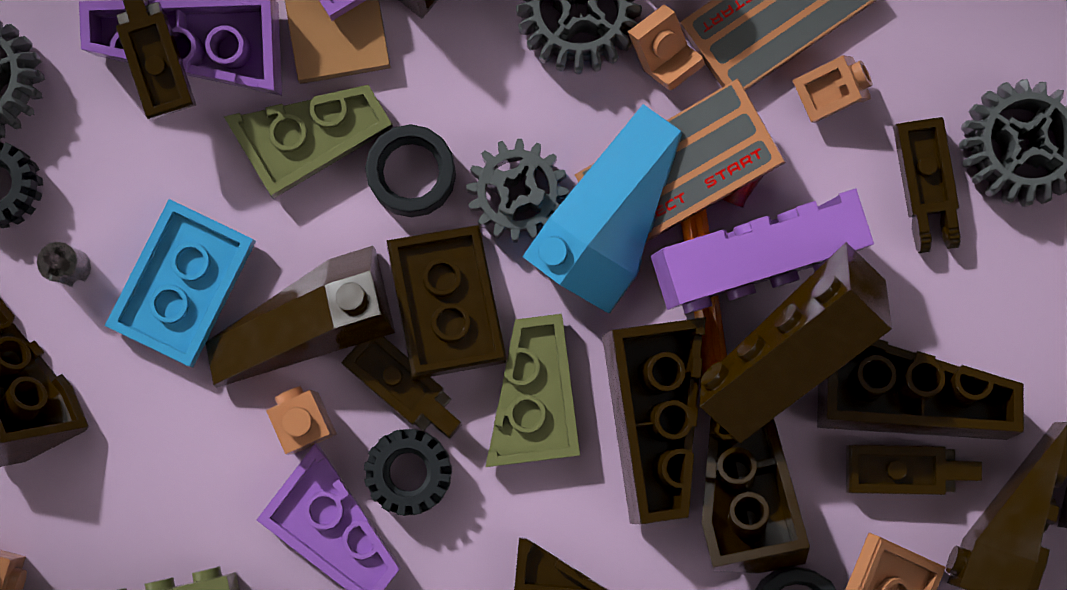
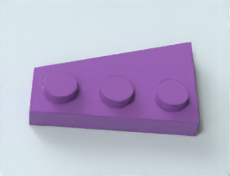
(328, 526)

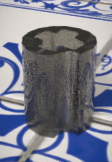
(63, 264)

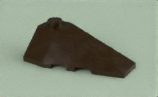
(316, 315)
(751, 504)
(1006, 540)

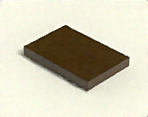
(446, 302)

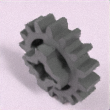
(499, 180)

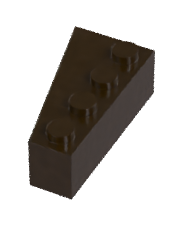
(798, 344)
(919, 395)
(655, 413)

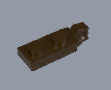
(154, 59)
(389, 376)
(906, 469)

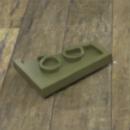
(308, 136)
(536, 397)

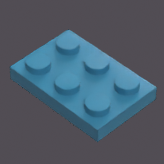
(180, 283)

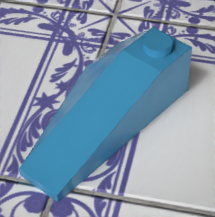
(604, 222)

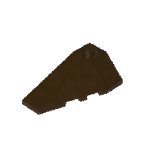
(34, 403)

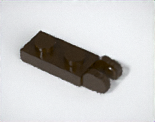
(928, 180)

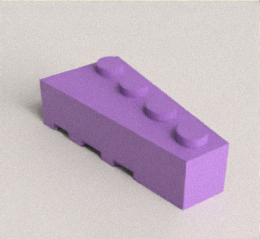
(215, 38)
(759, 252)

